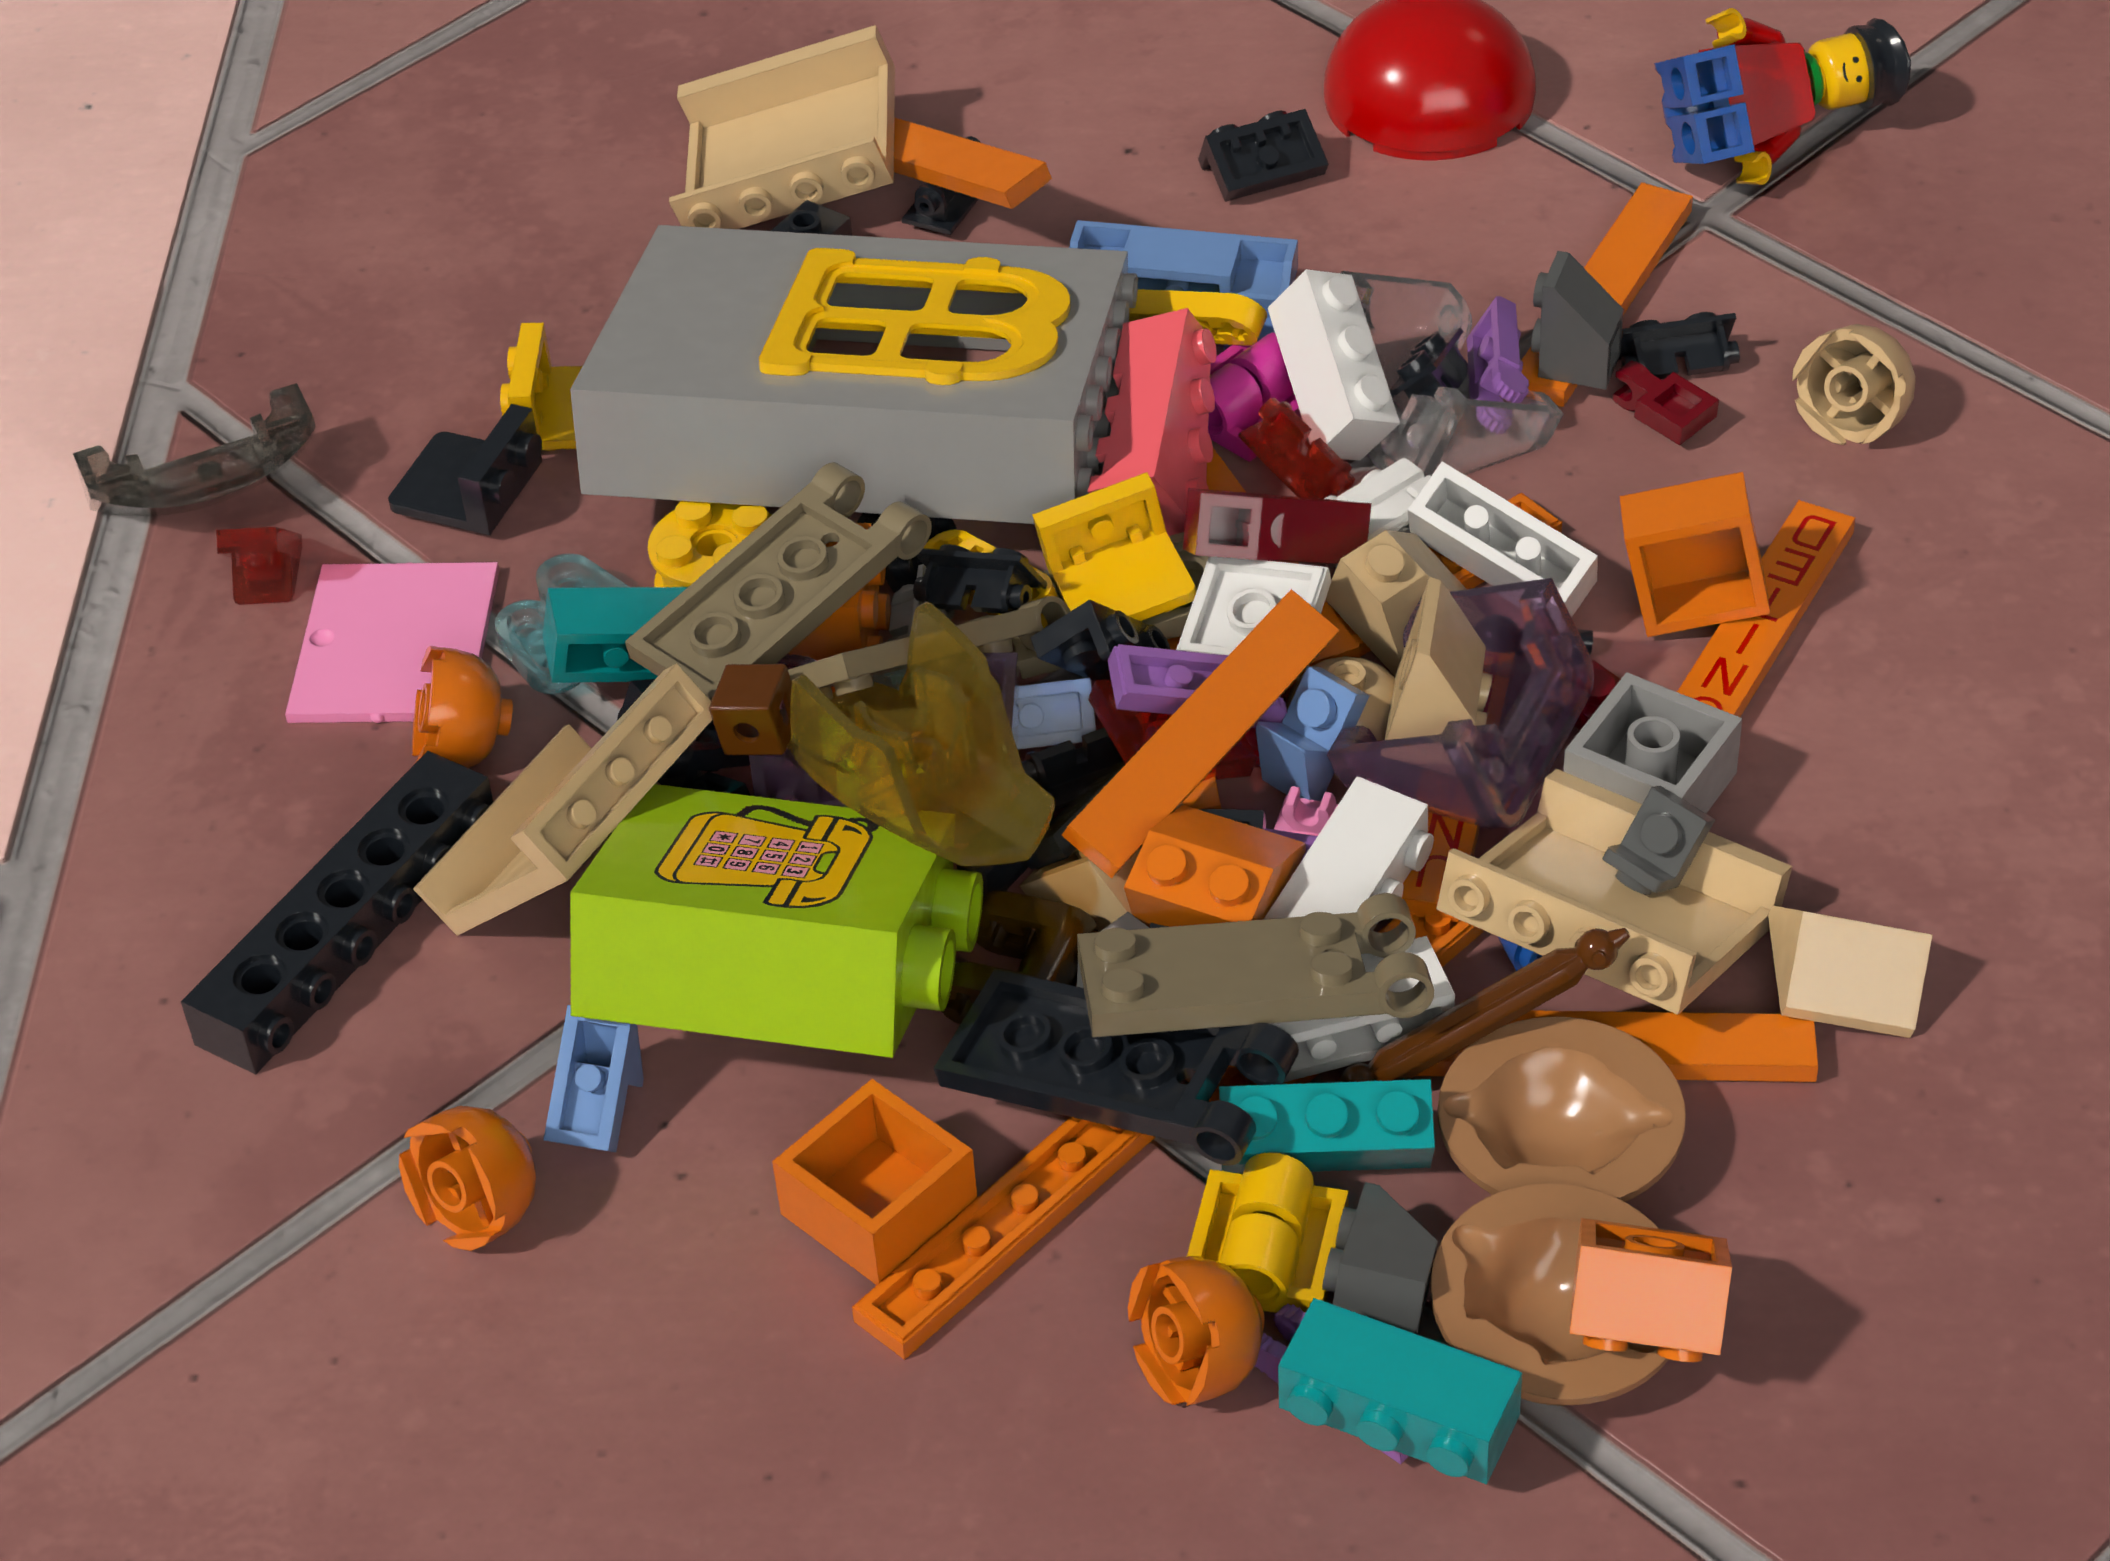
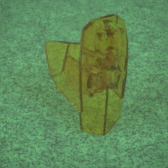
(929, 756)

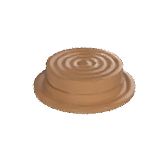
(1562, 1107)
(1508, 1289)

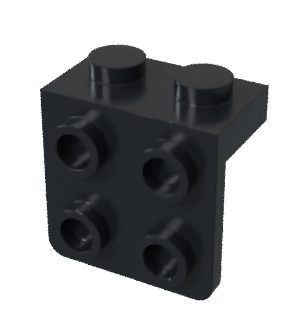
(471, 479)

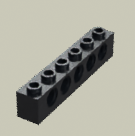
(334, 916)

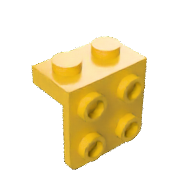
(541, 387)
(1115, 551)

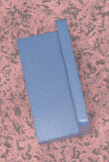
(1054, 713)

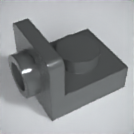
(1659, 843)

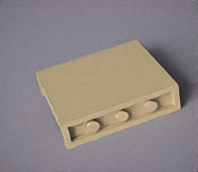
(788, 132)
(564, 806)
(1552, 886)

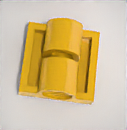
(1270, 1228)

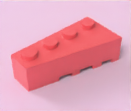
(1161, 411)

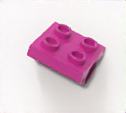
(1241, 384)

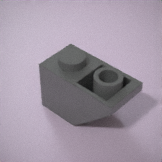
(1577, 326)
(1381, 1261)

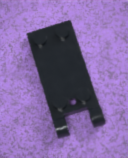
(1036, 1049)

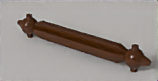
(1490, 1009)

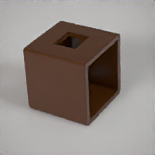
(748, 709)

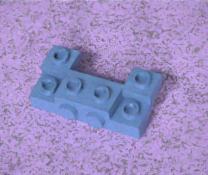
(1198, 260)

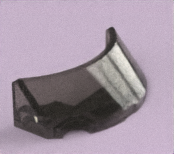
(204, 476)

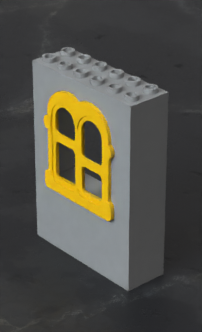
(718, 399)

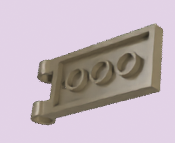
(778, 582)
(990, 634)
(1252, 971)

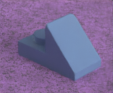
(1298, 747)
(592, 1082)

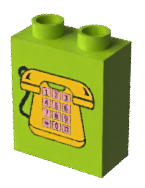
(767, 923)

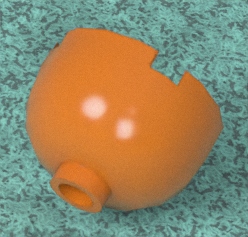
(460, 708)
(468, 1174)
(1196, 1328)

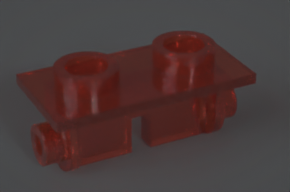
(1283, 447)

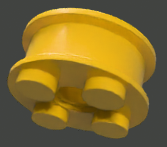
(697, 537)

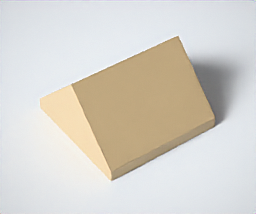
(1848, 971)

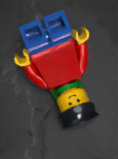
(1761, 90)

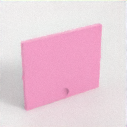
(373, 632)

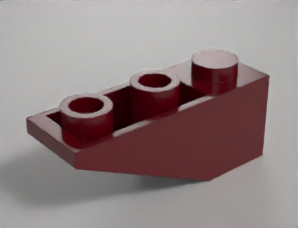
(1273, 526)

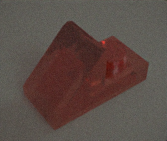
(262, 563)

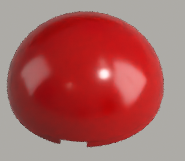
(1430, 78)

